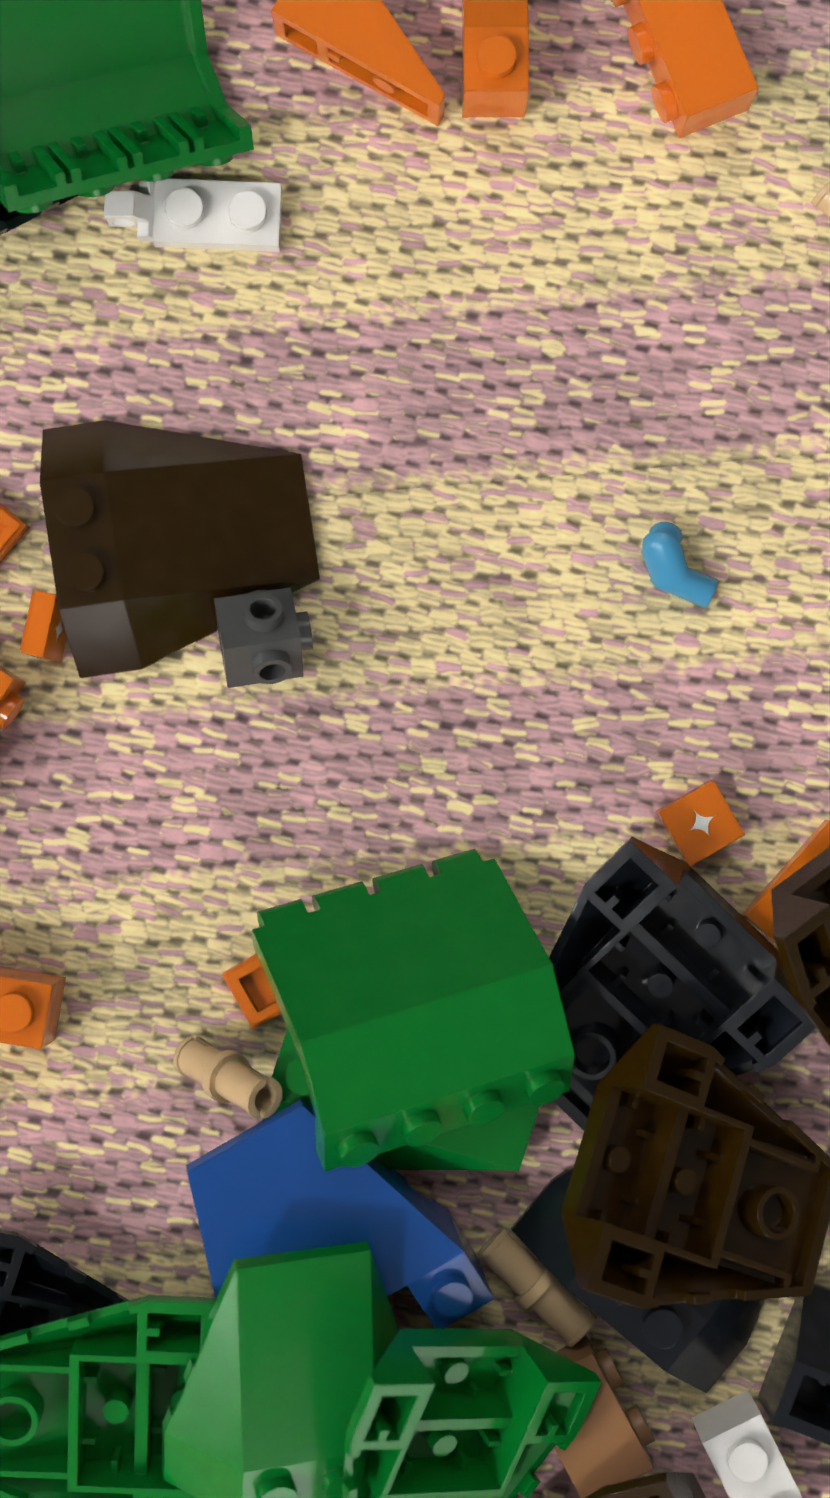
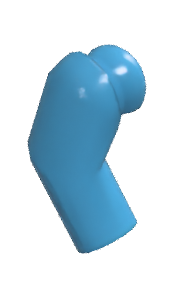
(669, 568)

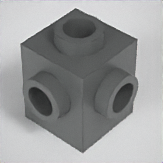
(262, 637)

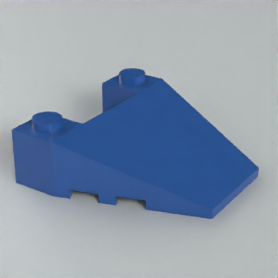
(274, 1197)

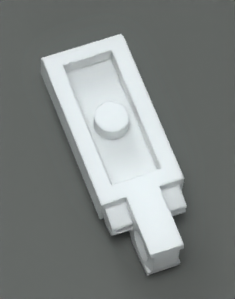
(201, 214)

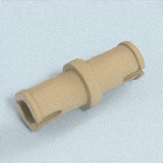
(228, 1077)
(536, 1287)

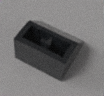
(799, 1374)

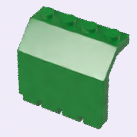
(106, 98)
(415, 1006)

